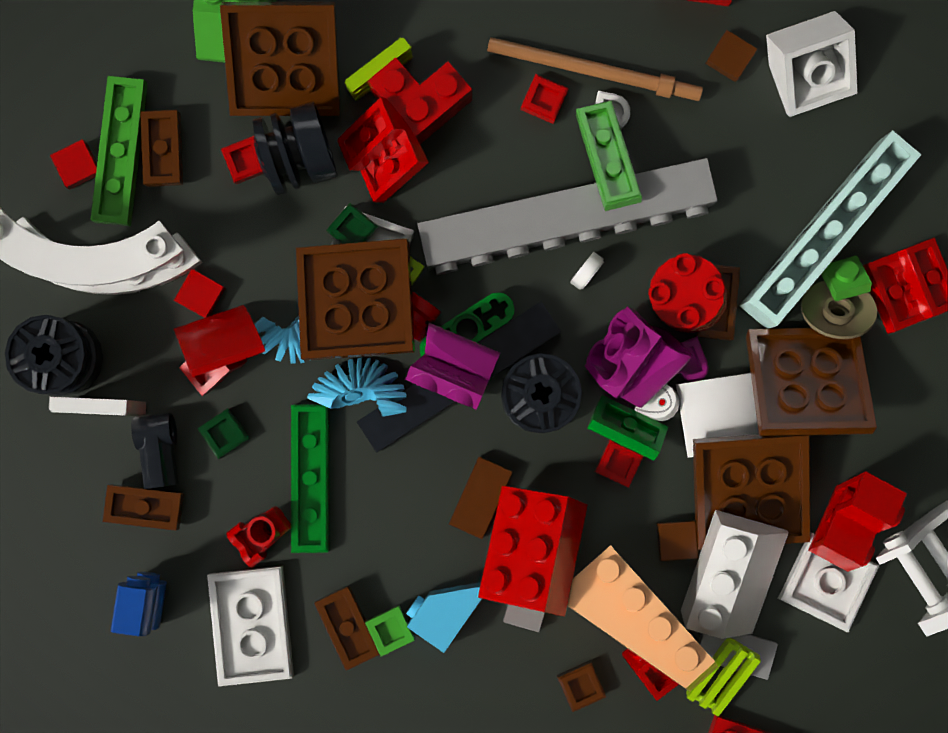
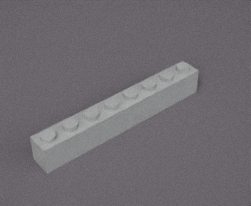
(563, 216)

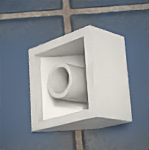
(813, 62)

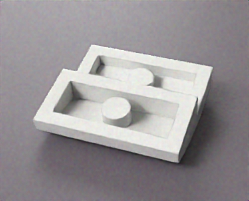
(717, 408)

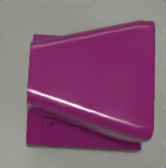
(635, 358)
(454, 366)

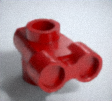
(255, 539)

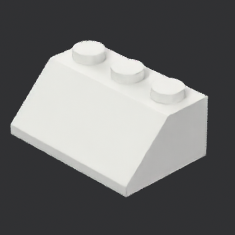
(732, 576)

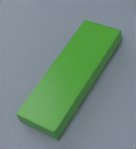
(608, 156)

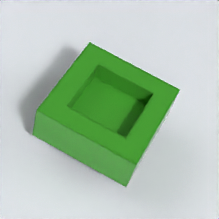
(846, 278)
(390, 630)

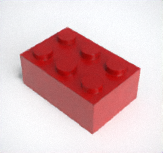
(533, 550)

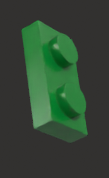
(628, 427)

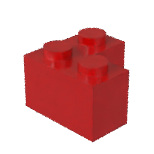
(423, 105)
(854, 517)

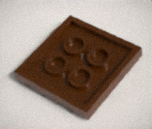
(280, 57)
(355, 299)
(809, 383)
(754, 480)

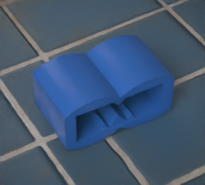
(139, 604)

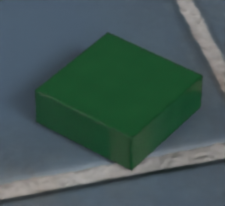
(352, 226)
(224, 433)

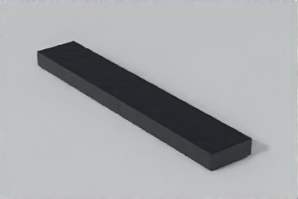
(511, 340)

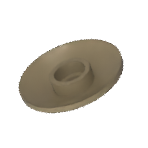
(838, 319)

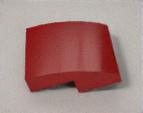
(382, 149)
(909, 285)
(219, 340)

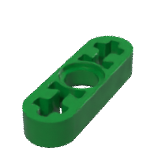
(485, 307)

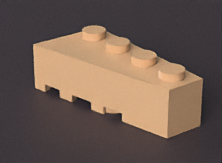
(629, 612)

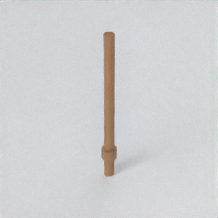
(663, 85)

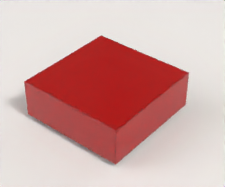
(544, 99)
(242, 160)
(75, 164)
(199, 294)
(618, 463)

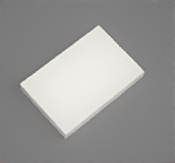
(250, 626)

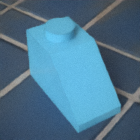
(443, 613)

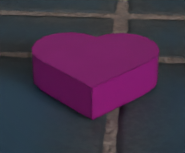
(697, 366)

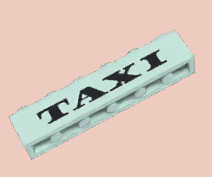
(830, 230)

